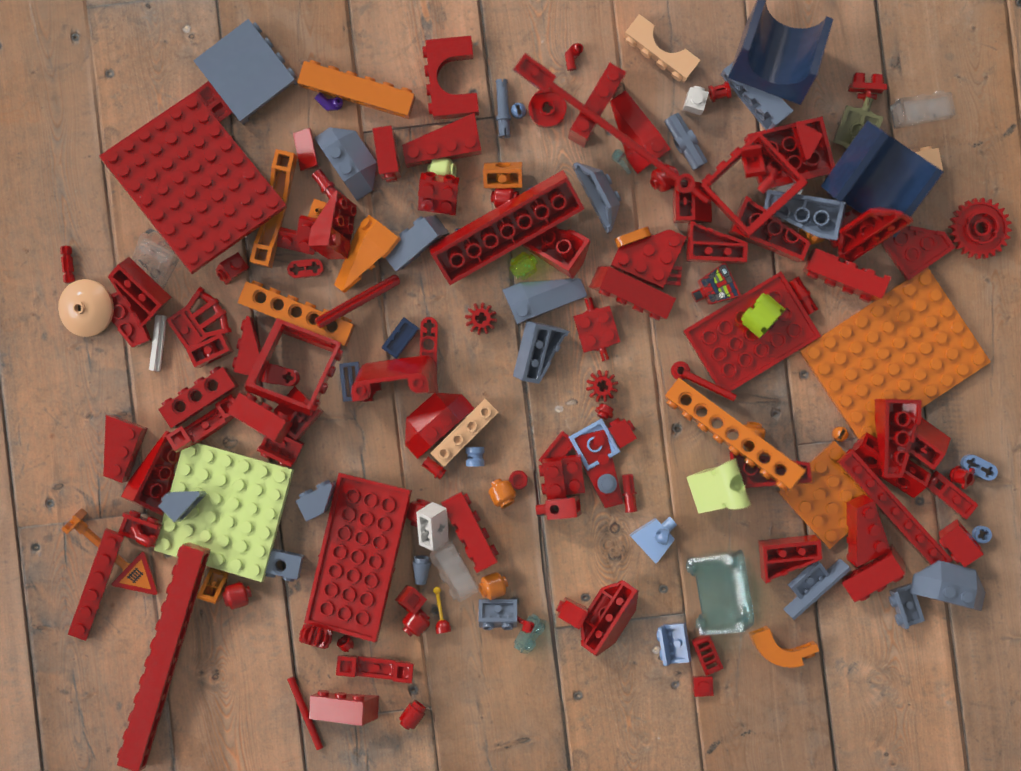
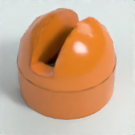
(837, 431)

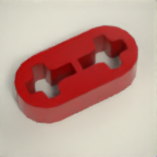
(304, 264)

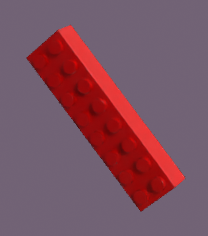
(506, 227)

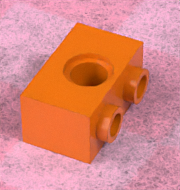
(503, 175)

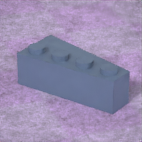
(765, 107)

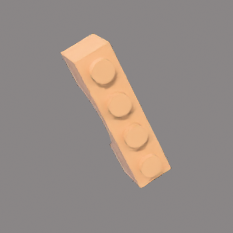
(679, 64)

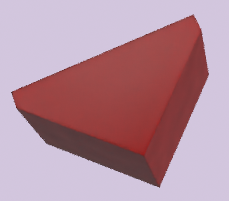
(806, 139)

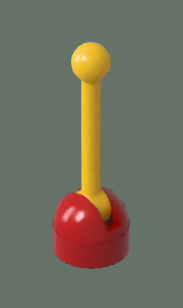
(442, 625)

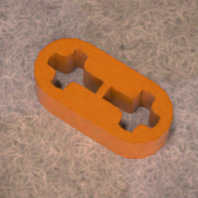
(632, 237)

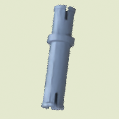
(503, 108)

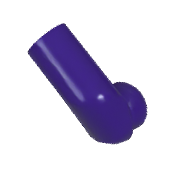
(329, 104)

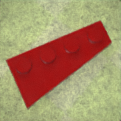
(605, 465)

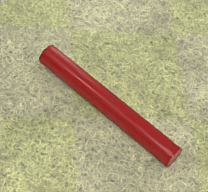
(708, 385)

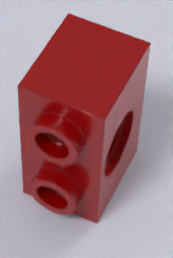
(209, 350)

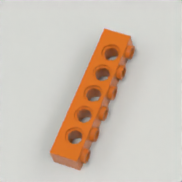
(249, 298)

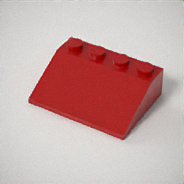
(783, 140)

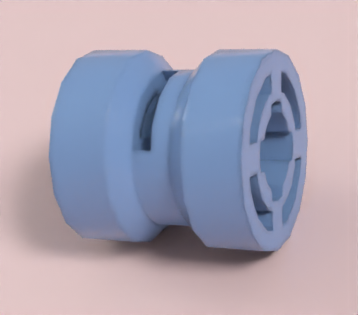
(475, 456)

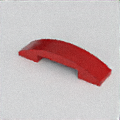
(202, 427)
(375, 668)

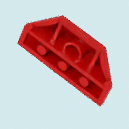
(869, 231)
(434, 420)
(608, 616)

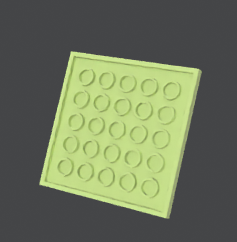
(237, 513)

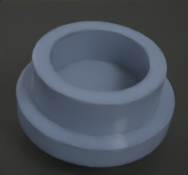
(607, 483)

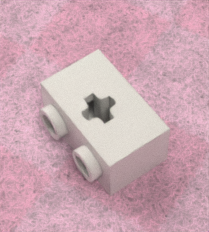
(432, 526)

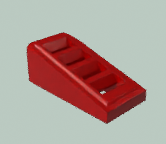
(703, 639)

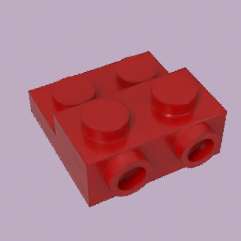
(438, 193)
(562, 476)

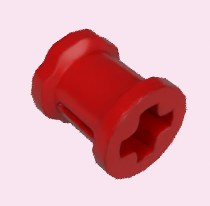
(719, 91)

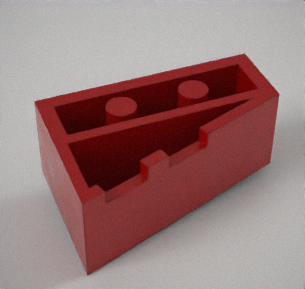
(261, 417)
(865, 531)
(787, 554)
(874, 575)

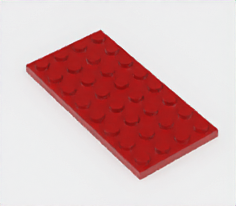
(358, 557)

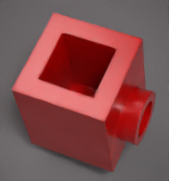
(622, 431)

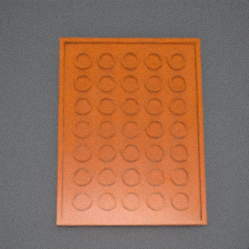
(895, 349)

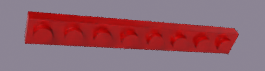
(892, 508)

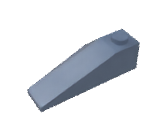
(812, 214)

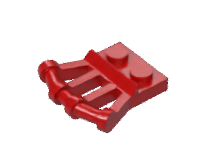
(187, 326)

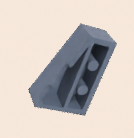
(415, 241)
(537, 350)

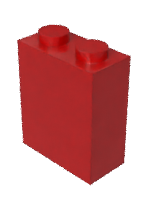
(386, 153)

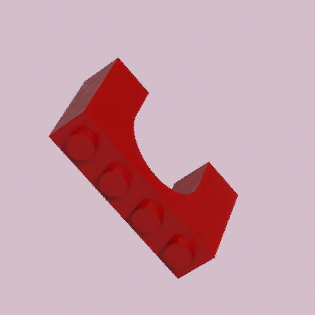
(438, 54)
(598, 100)

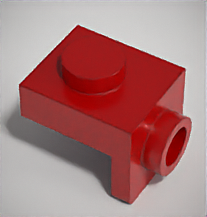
(753, 161)
(231, 268)

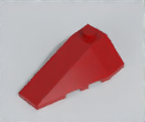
(638, 127)
(560, 249)
(153, 477)

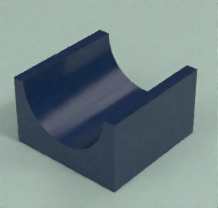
(779, 56)
(881, 174)

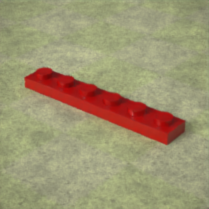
(96, 584)

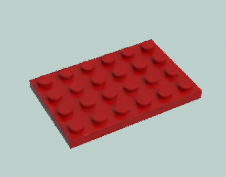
(734, 352)

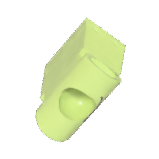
(719, 488)

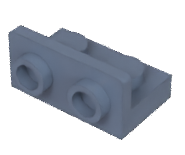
(497, 614)

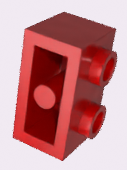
(960, 543)

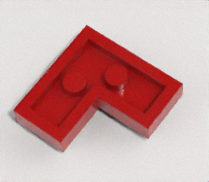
(297, 239)

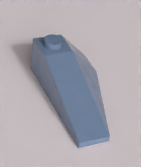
(540, 297)

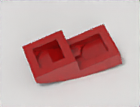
(213, 101)

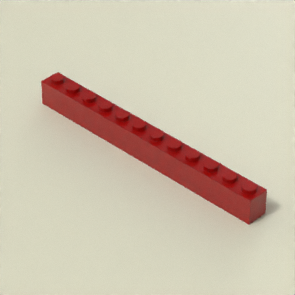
(163, 656)

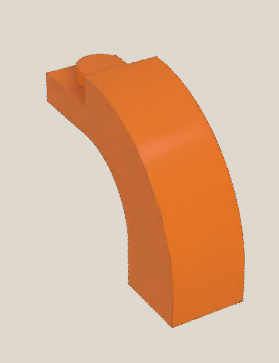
(783, 657)

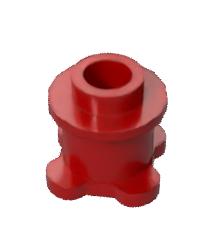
(962, 476)

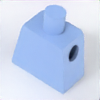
(646, 539)

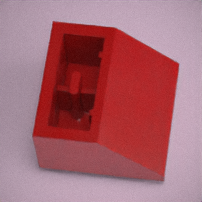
(690, 208)
(300, 421)
(929, 445)

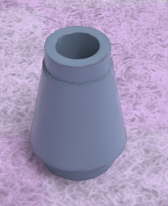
(421, 569)

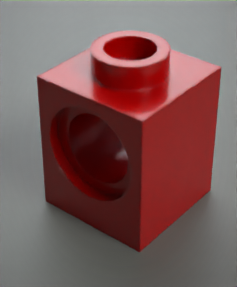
(410, 599)

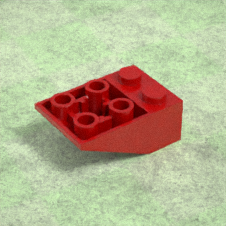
(334, 227)

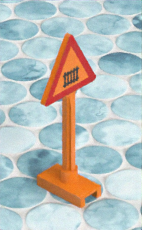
(135, 575)

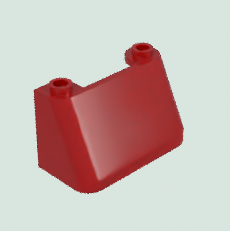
(418, 370)

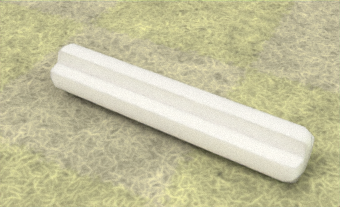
(158, 343)

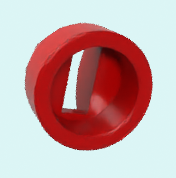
(345, 643)

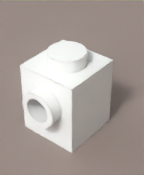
(695, 100)

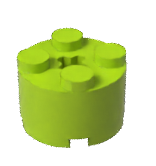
(763, 315)

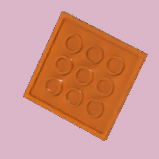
(824, 500)

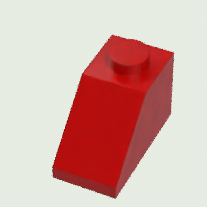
(572, 612)

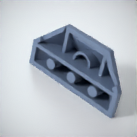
(349, 159)
(600, 193)
(949, 584)

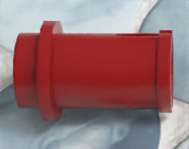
(434, 468)

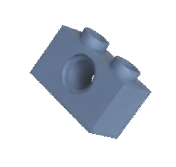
(293, 564)

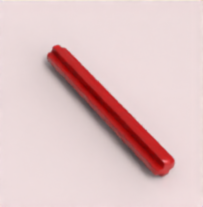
(357, 301)

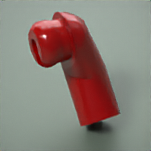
(571, 54)
(141, 538)

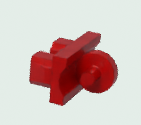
(865, 89)

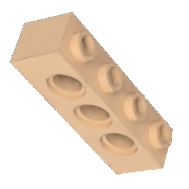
(464, 432)

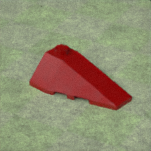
(895, 430)

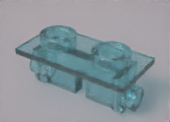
(527, 641)

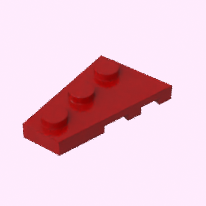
(127, 323)

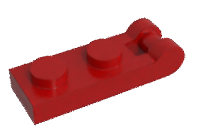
(952, 495)

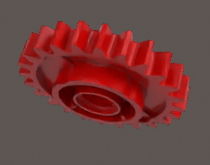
(993, 225)

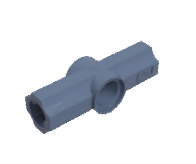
(685, 141)

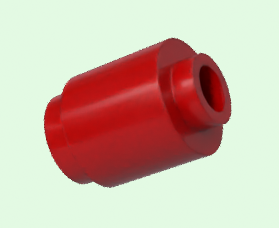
(412, 715)

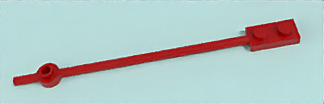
(544, 80)

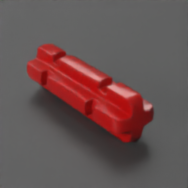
(67, 264)

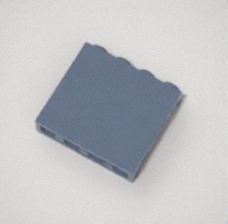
(245, 70)

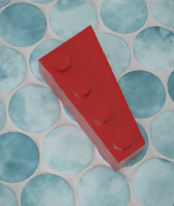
(470, 532)

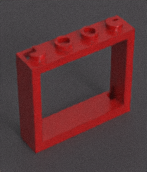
(735, 155)
(282, 327)

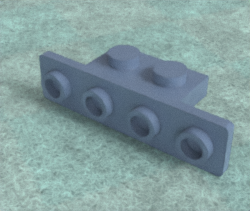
(813, 584)

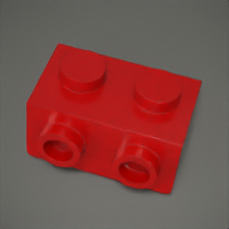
(284, 453)
(148, 525)

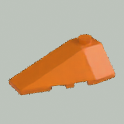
(368, 245)

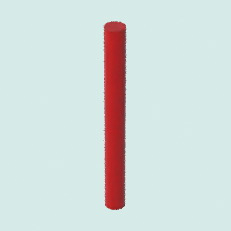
(305, 713)

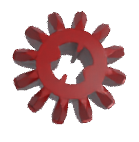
(476, 313)
(608, 383)
(315, 636)

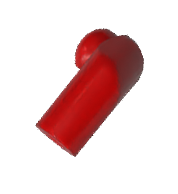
(769, 180)

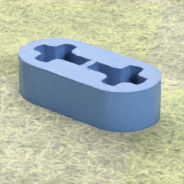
(981, 463)

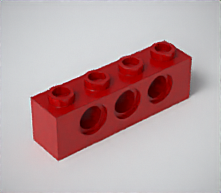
(170, 409)
(914, 478)

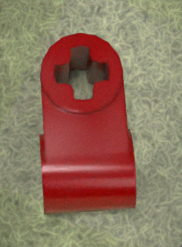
(277, 375)

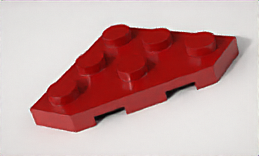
(916, 249)
(650, 257)

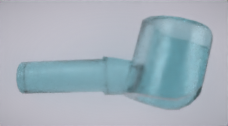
(617, 157)

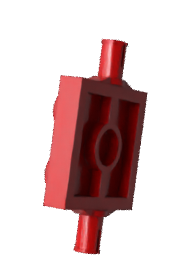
(596, 329)

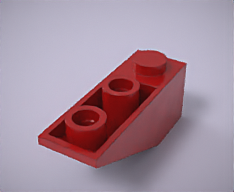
(248, 348)

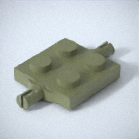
(853, 121)

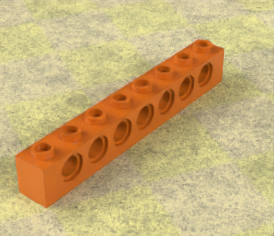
(682, 390)

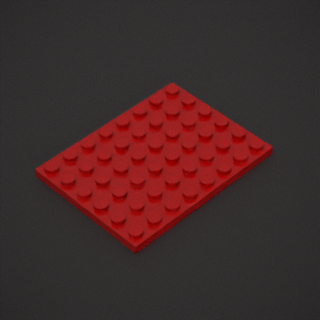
(193, 182)

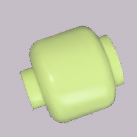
(442, 167)

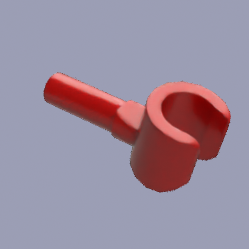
(527, 625)

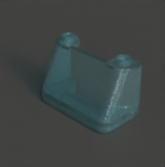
(722, 592)

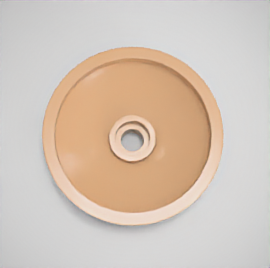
(95, 308)

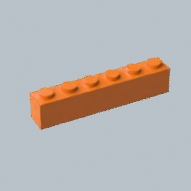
(356, 89)

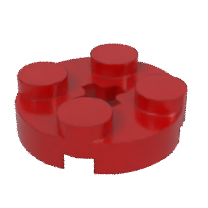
(544, 119)

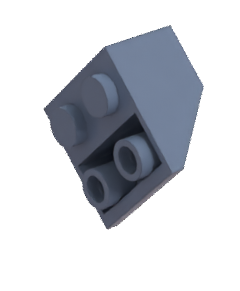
(316, 502)

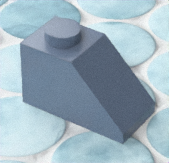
(180, 504)

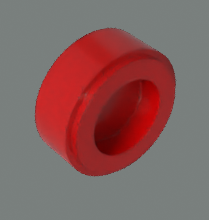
(518, 479)

